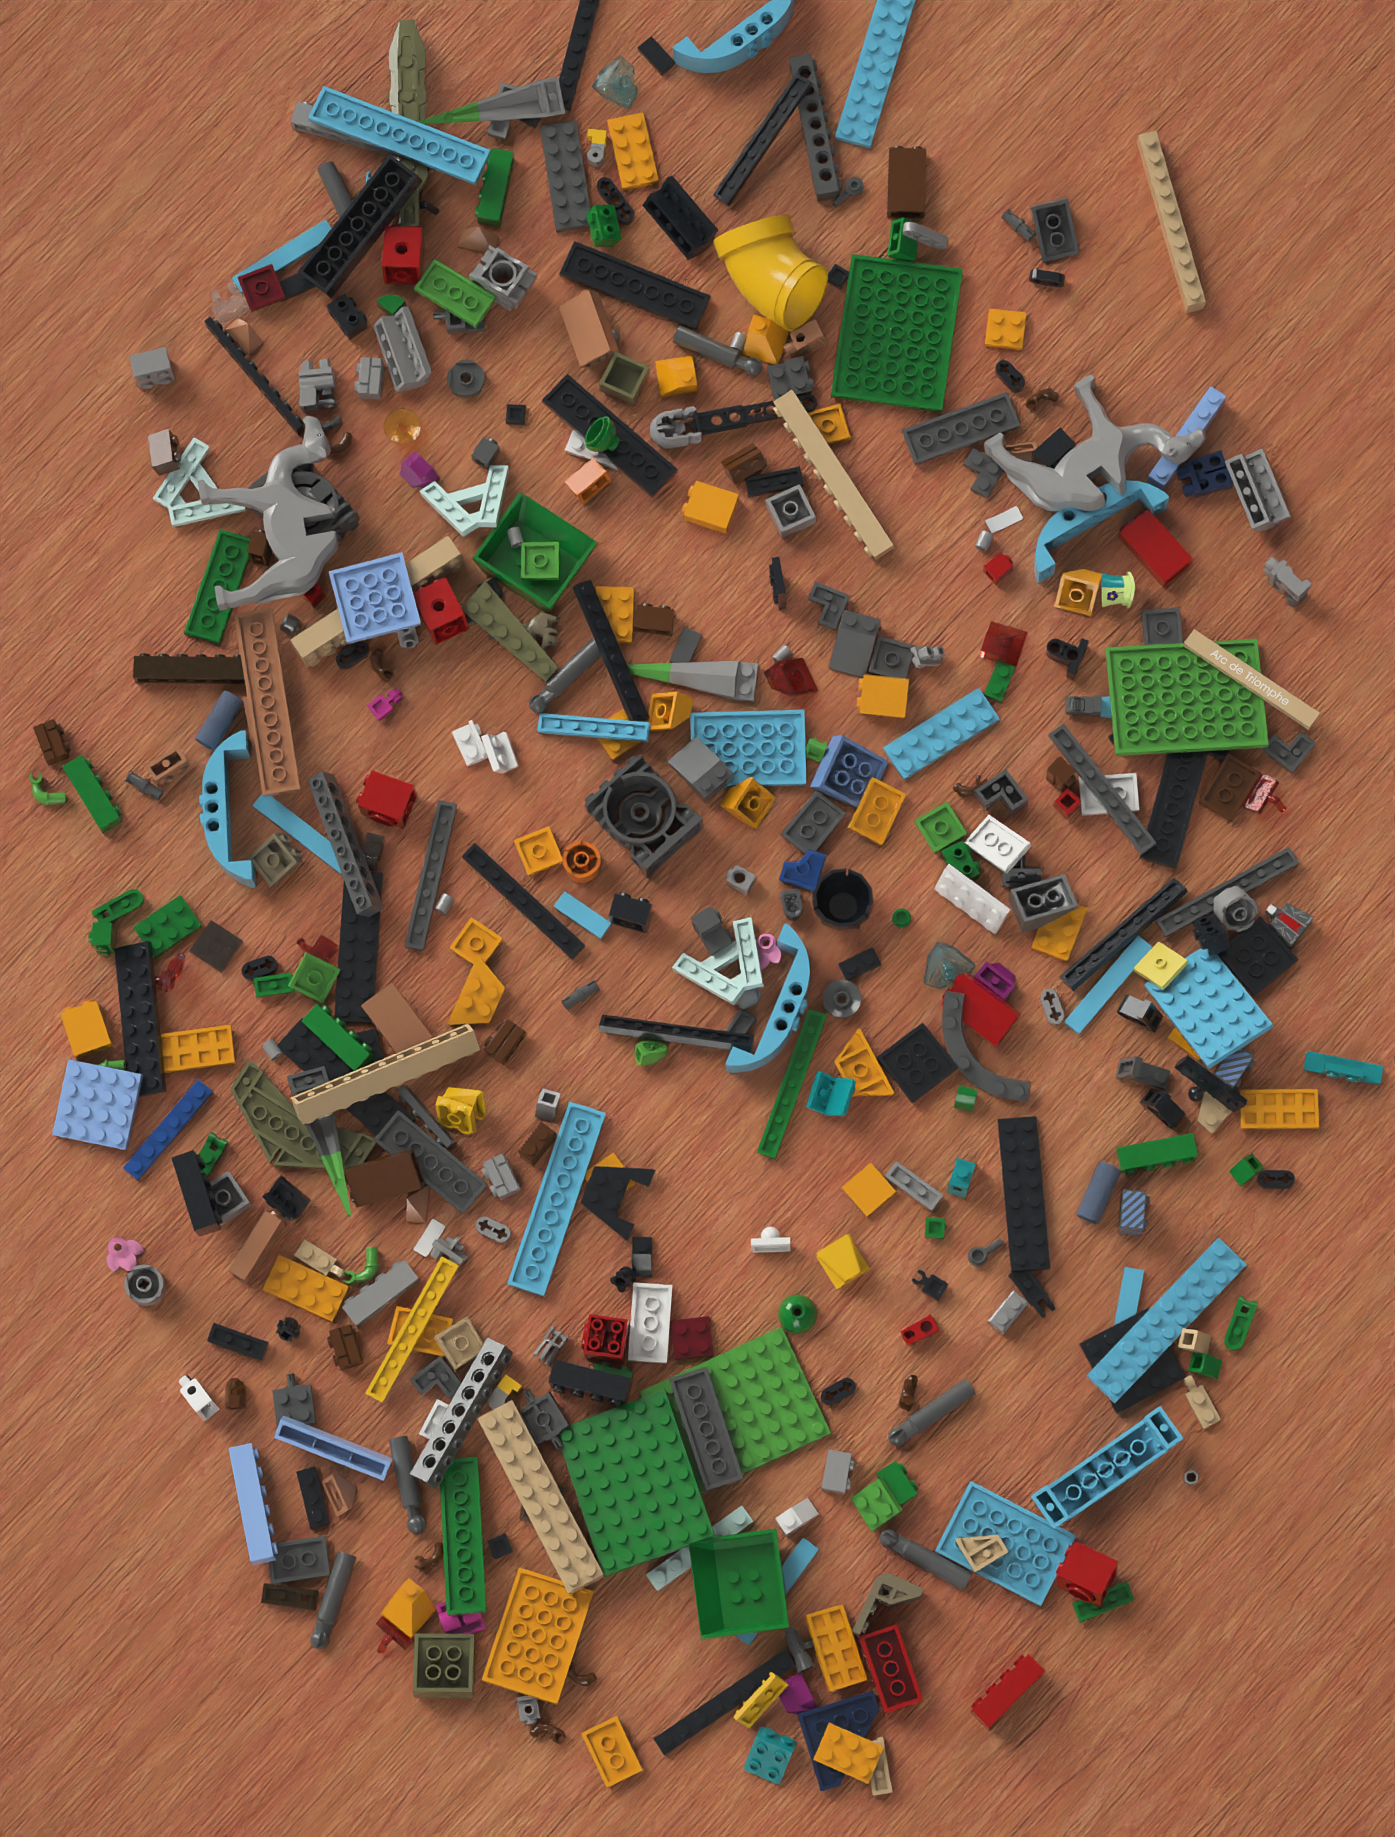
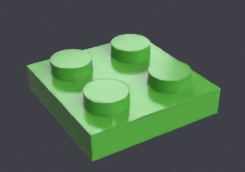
(540, 561)
(940, 827)
(314, 977)
(876, 1504)

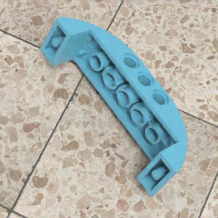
(739, 43)
(1060, 530)
(217, 780)
(773, 1039)
(1107, 1468)

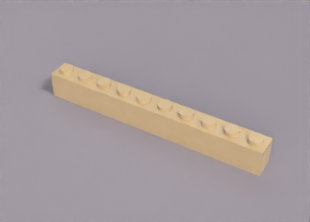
(1171, 222)
(833, 474)
(385, 1074)

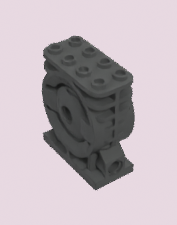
(304, 477)
(634, 778)

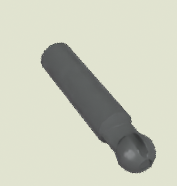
(334, 187)
(716, 350)
(565, 676)
(931, 1413)
(407, 1483)
(925, 1559)
(332, 1599)

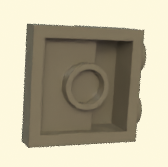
(276, 858)

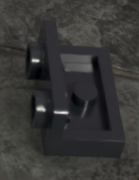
(286, 1199)

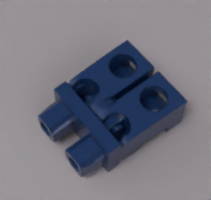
(1206, 475)

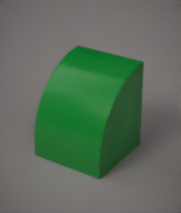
(390, 304)
(965, 1099)
(1246, 1169)
(1205, 1365)

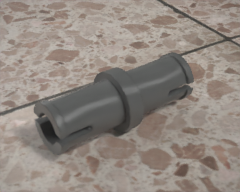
(1018, 225)
(144, 785)
(580, 995)

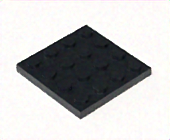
(1157, 1377)

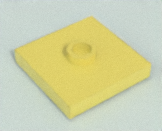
(1160, 965)

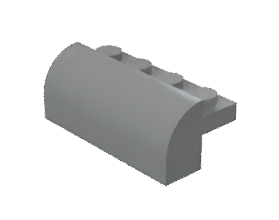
(403, 350)
(1258, 490)

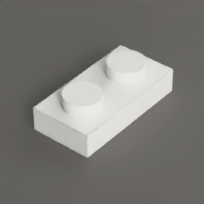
(433, 1419)

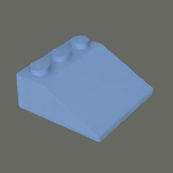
(847, 771)

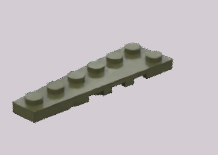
(498, 621)

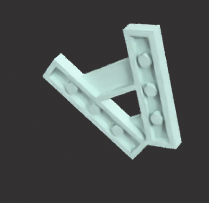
(190, 469)
(450, 504)
(706, 973)

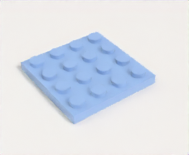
(374, 598)
(97, 1104)

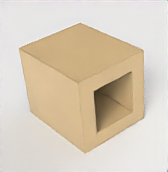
(1194, 1341)

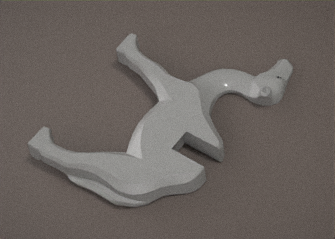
(1104, 454)
(284, 519)

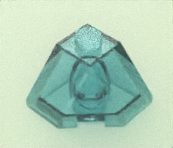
(617, 82)
(944, 965)

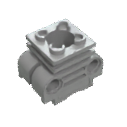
(499, 264)

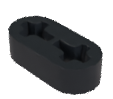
(1047, 278)
(1013, 373)
(349, 651)
(258, 963)
(1275, 1174)
(836, 1387)

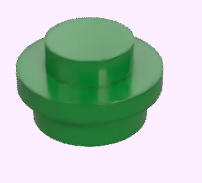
(901, 918)

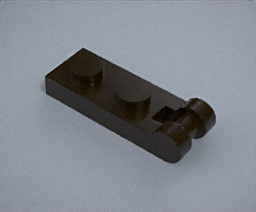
(288, 1596)

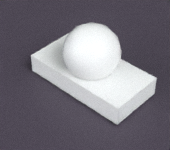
(770, 1242)

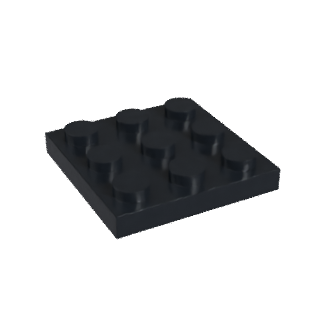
(1257, 956)
(917, 1063)

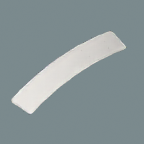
(1004, 519)
(431, 1233)

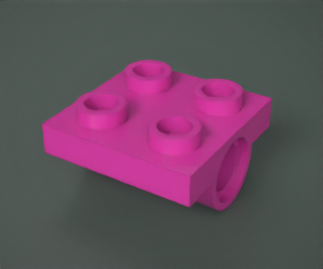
(460, 1623)

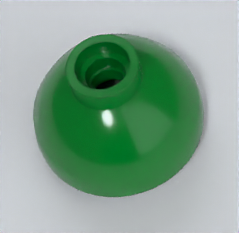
(602, 435)
(800, 1323)

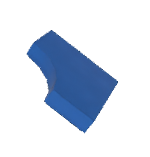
(805, 871)

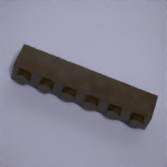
(188, 669)

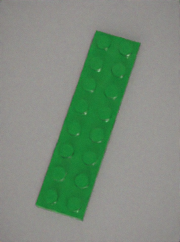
(463, 1538)

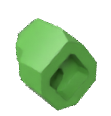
(650, 1052)

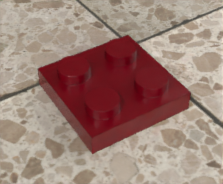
(261, 288)
(691, 1338)

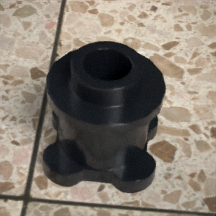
(624, 1278)

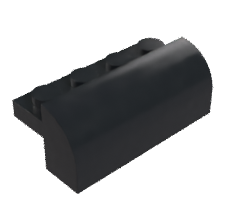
(681, 218)

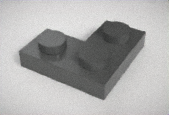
(988, 472)
(833, 603)
(1289, 756)
(437, 1373)

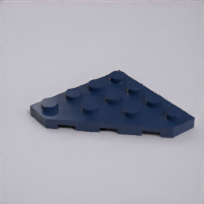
(851, 1714)

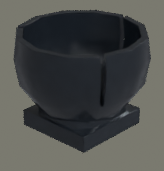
(843, 899)

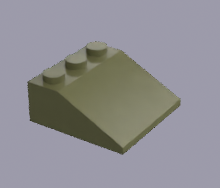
(443, 1666)

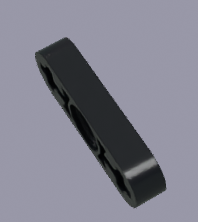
(603, 193)

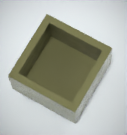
(624, 378)

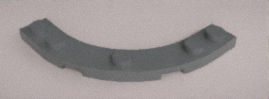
(965, 1059)

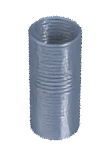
(222, 715)
(1096, 1199)

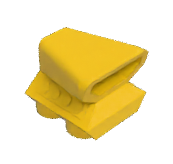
(460, 1109)
(842, 1261)

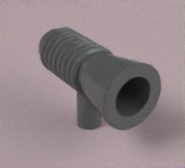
(798, 1649)

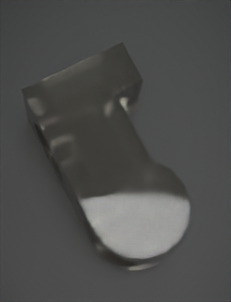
(373, 849)

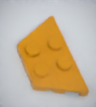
(478, 997)
(860, 1064)

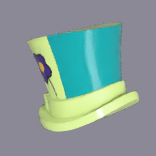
(1117, 590)

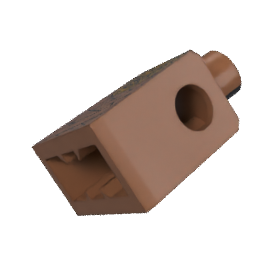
(806, 339)

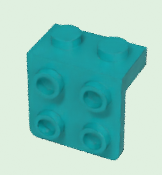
(830, 1095)
(770, 1755)

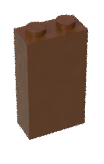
(906, 182)
(384, 1178)

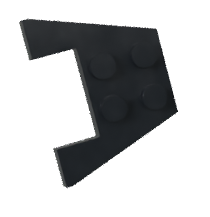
(606, 1193)

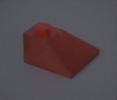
(1003, 644)
(791, 678)

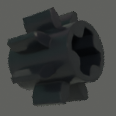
(288, 1329)

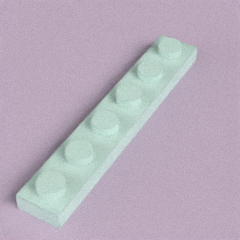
(681, 1560)

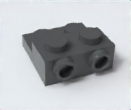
(790, 376)

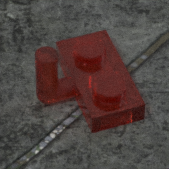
(1261, 794)
(322, 948)
(168, 977)
(393, 1633)

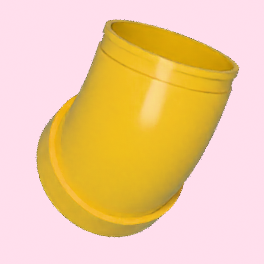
(773, 270)

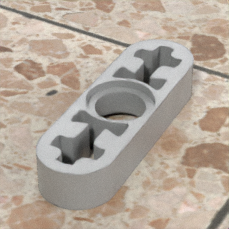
(925, 235)

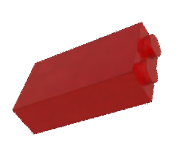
(1155, 547)
(984, 1009)

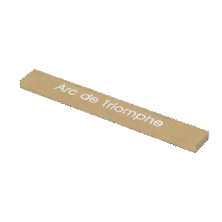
(1251, 679)

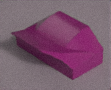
(417, 471)
(997, 979)
(796, 1696)

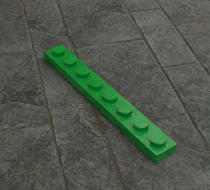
(791, 1084)

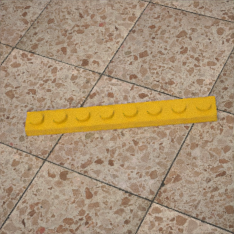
(412, 1329)

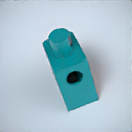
(961, 1178)

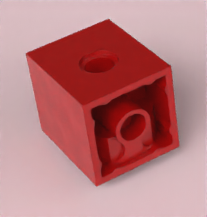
(403, 255)
(440, 611)
(386, 799)
(605, 1338)
(1086, 1573)

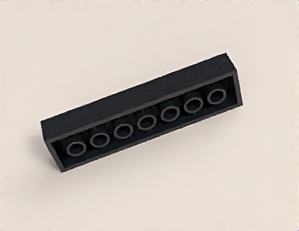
(360, 226)

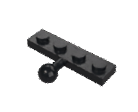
(1209, 1083)

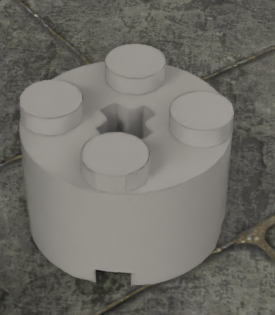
(1235, 909)
(136, 1278)

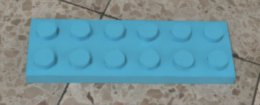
(941, 734)

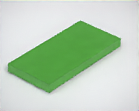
(455, 293)

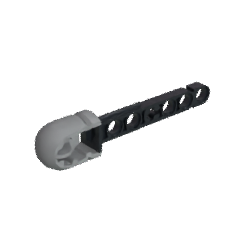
(662, 426)

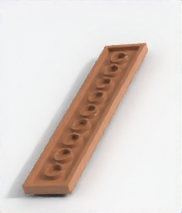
(267, 702)

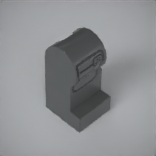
(1084, 706)

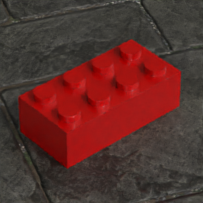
(891, 1669)
(1008, 1691)

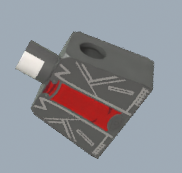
(1288, 923)

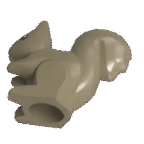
(541, 626)

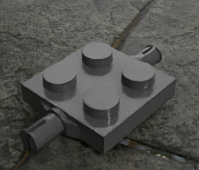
(295, 1402)
(543, 1418)

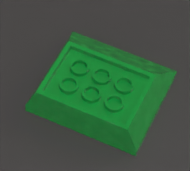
(536, 525)
(739, 1584)

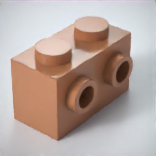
(167, 766)

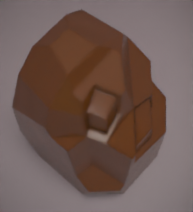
(235, 1395)

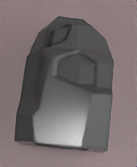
(791, 904)

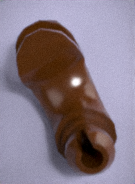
(1042, 394)
(344, 444)
(375, 660)
(964, 791)
(906, 1400)
(436, 1557)
(584, 1680)
(540, 1728)

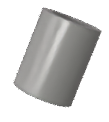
(738, 341)
(515, 537)
(984, 541)
(782, 654)
(444, 904)
(272, 1049)
(1194, 1474)

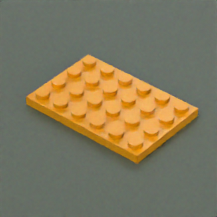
(537, 1636)

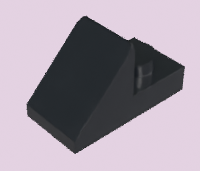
(642, 1256)

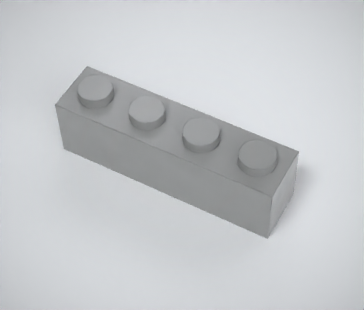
(380, 1293)

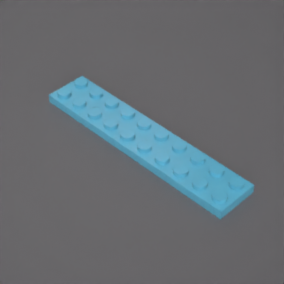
(874, 72)
(399, 135)
(556, 1199)
(1165, 1320)

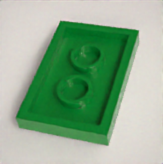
(168, 926)

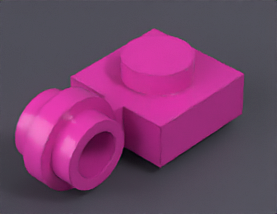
(381, 707)

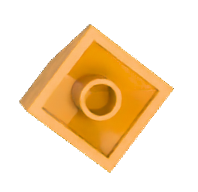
(765, 340)
(676, 376)
(1078, 591)
(668, 710)
(748, 802)
(409, 1608)

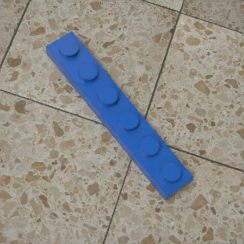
(168, 1130)

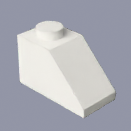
(796, 1517)

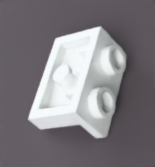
(470, 743)
(500, 752)

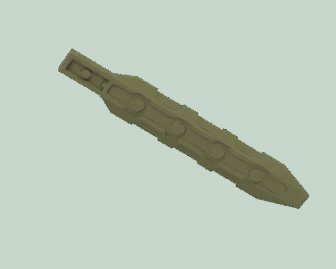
(408, 99)

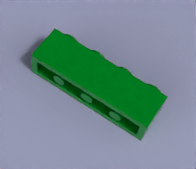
(495, 187)
(92, 794)
(338, 1038)
(1157, 1153)

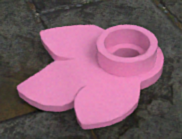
(767, 953)
(125, 1256)

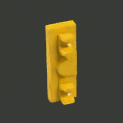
(760, 1700)

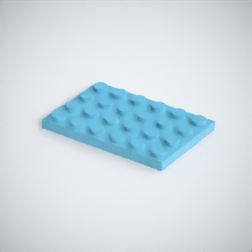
(756, 744)
(1210, 1008)
(1031, 1542)

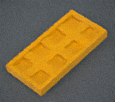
(632, 151)
(197, 1048)
(1280, 1109)
(306, 1288)
(835, 1648)

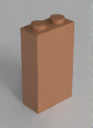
(589, 329)
(395, 1019)
(257, 1247)

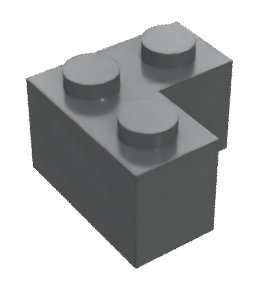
(1002, 789)
(709, 929)

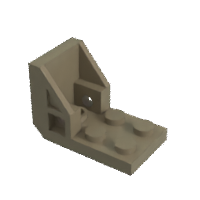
(899, 1593)

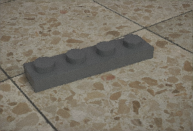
(421, 1111)

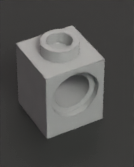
(743, 887)

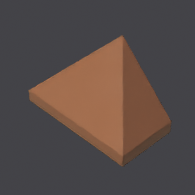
(477, 239)
(244, 336)
(1022, 451)
(417, 1205)
(340, 1493)

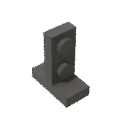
(1142, 1072)

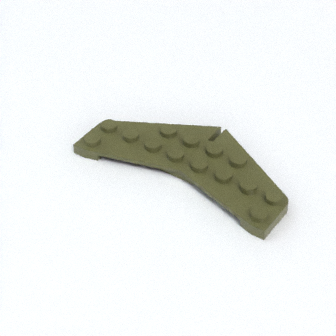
(279, 1128)

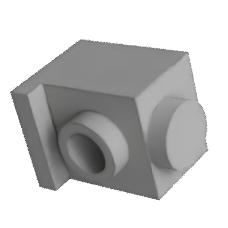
(525, 1701)

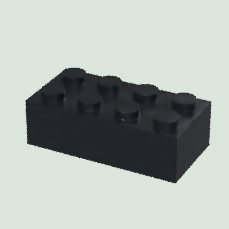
(196, 1193)
(589, 1382)

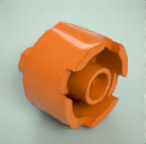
(585, 851)

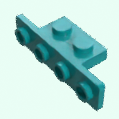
(1344, 1068)

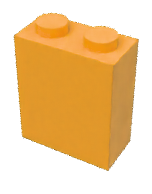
(710, 507)
(883, 695)
(86, 1029)

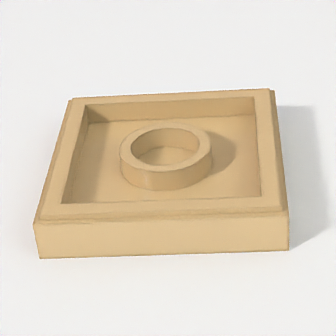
(459, 1343)

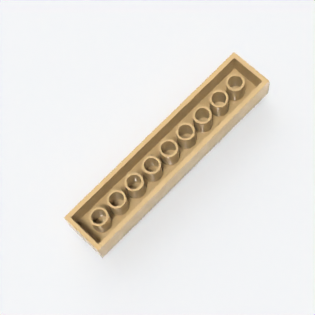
(328, 633)
(540, 1497)

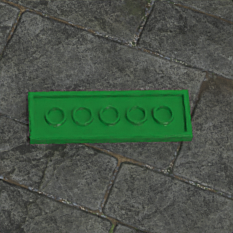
(226, 569)

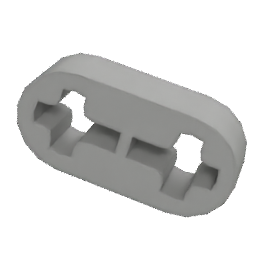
(1056, 1006)
(495, 1226)

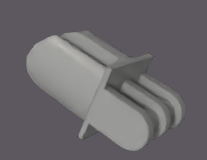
(551, 1344)

